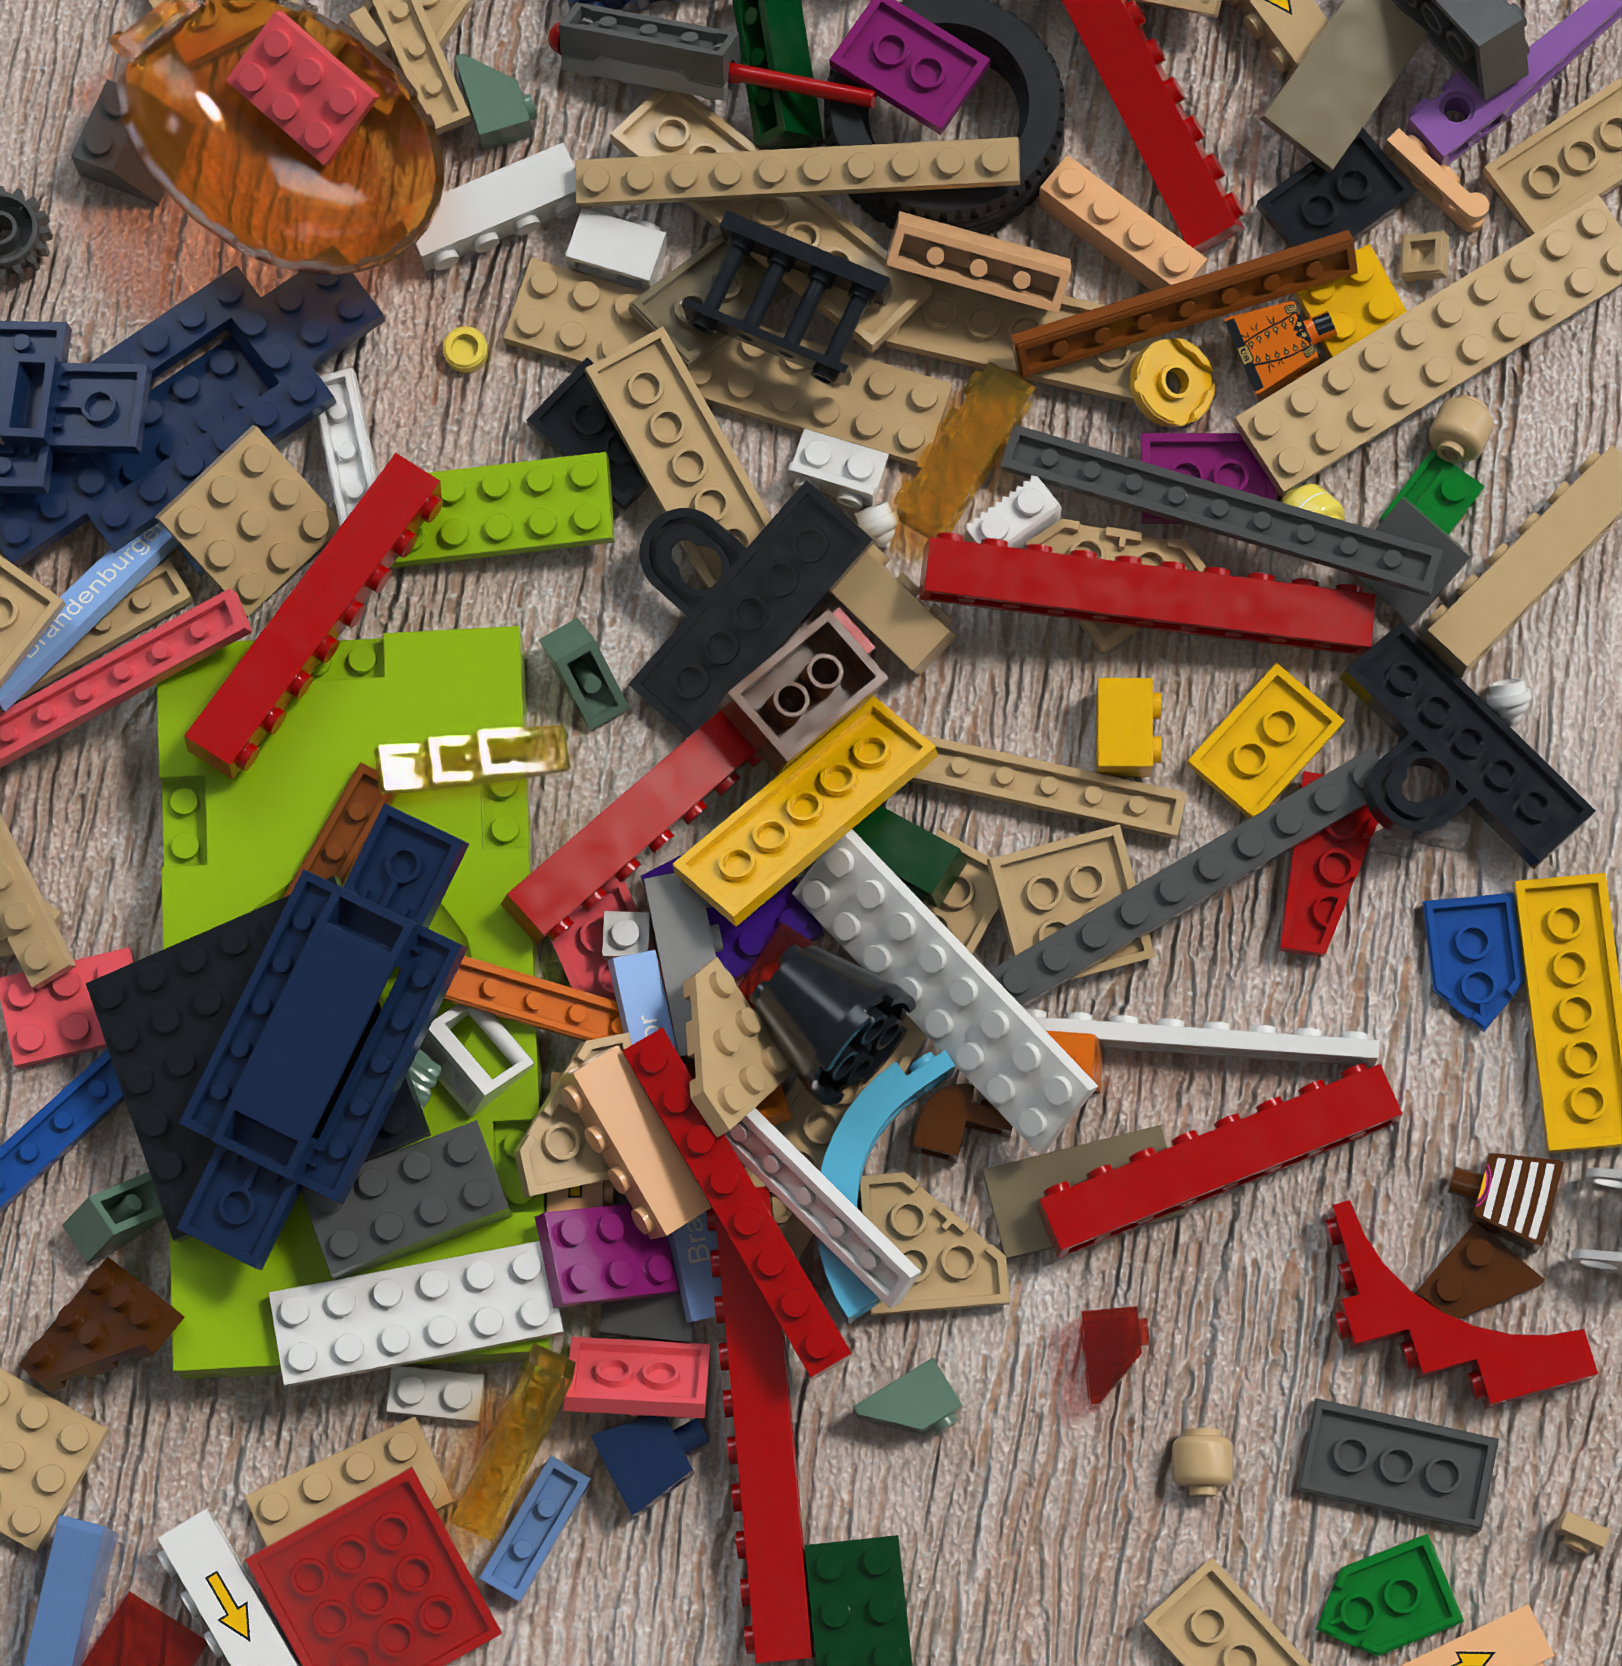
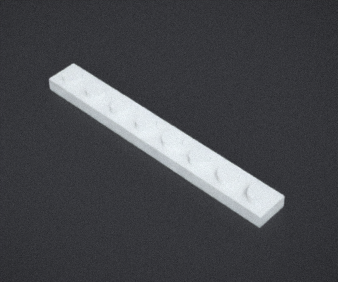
(1218, 1039)

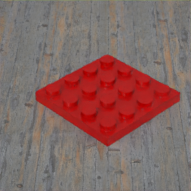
(375, 1584)

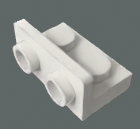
(838, 468)

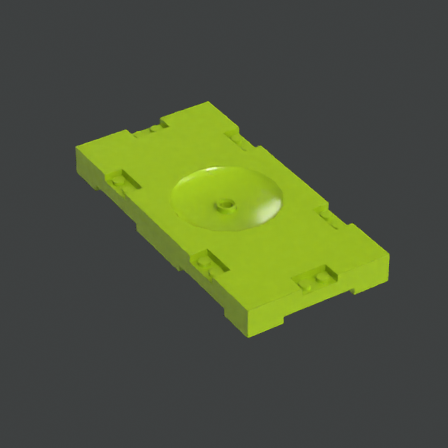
(242, 845)

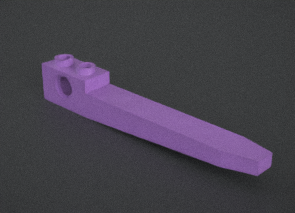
(1546, 59)

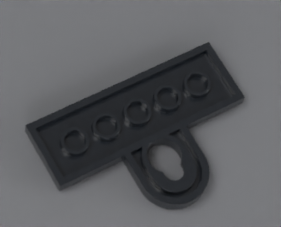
(753, 606)
(1465, 745)

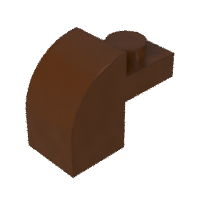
(947, 1116)

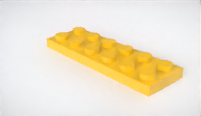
(804, 810)
(1573, 1008)

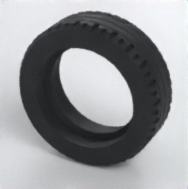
(1039, 92)

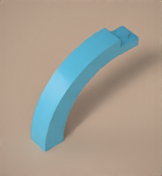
(850, 1150)

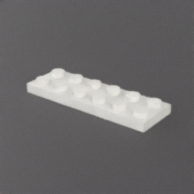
(413, 1314)

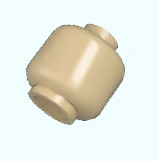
(1461, 429)
(1202, 1461)

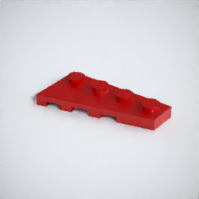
(1321, 880)

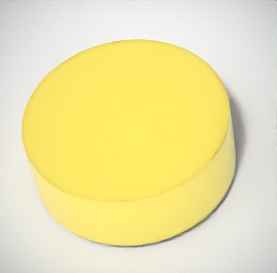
(465, 349)

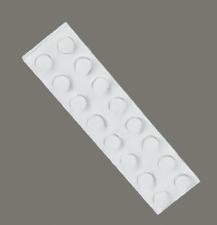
(954, 994)

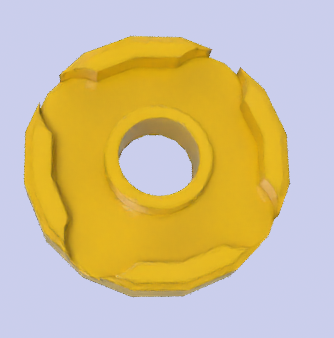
(1150, 387)

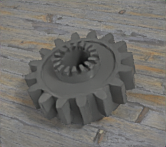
(27, 234)

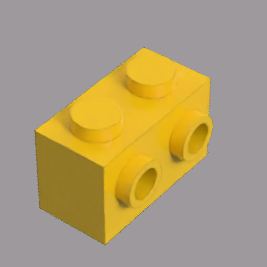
(1126, 727)

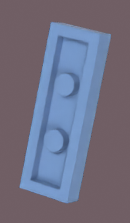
(535, 1529)

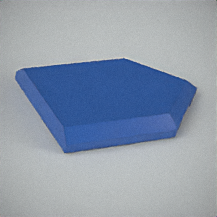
(1474, 954)

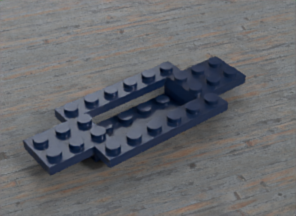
(250, 379)
(61, 404)
(302, 1026)

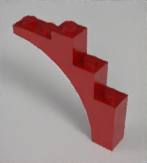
(1383, 1308)

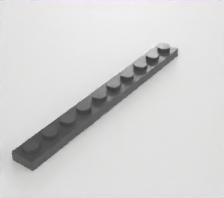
(1223, 510)
(1187, 882)

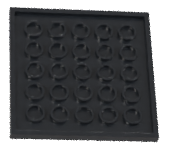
(163, 1028)

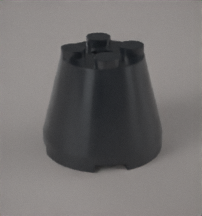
(831, 1019)

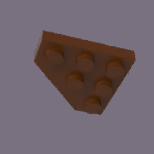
(100, 1326)

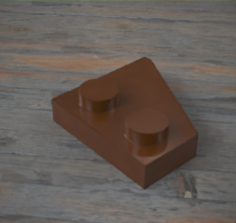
(1477, 1276)

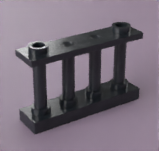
(782, 255)

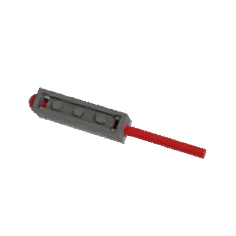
(674, 57)

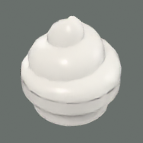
(879, 523)
(1509, 699)

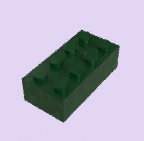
(858, 1603)

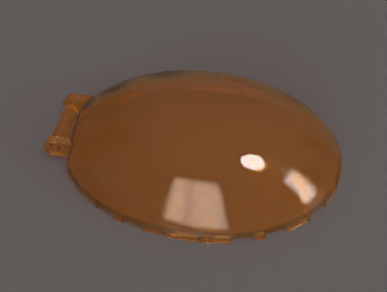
(246, 173)

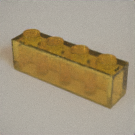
(965, 452)
(513, 1442)

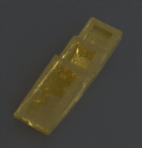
(472, 759)

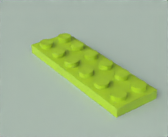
(518, 510)

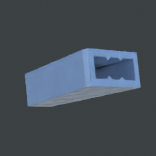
(70, 1592)

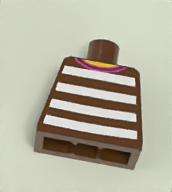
(1511, 1196)

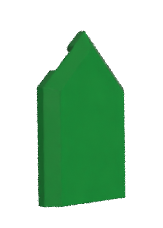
(1390, 1599)

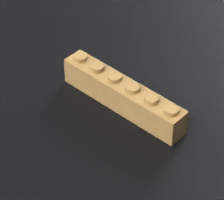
(1530, 566)

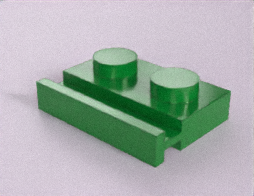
(1439, 492)

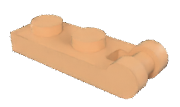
(1436, 181)

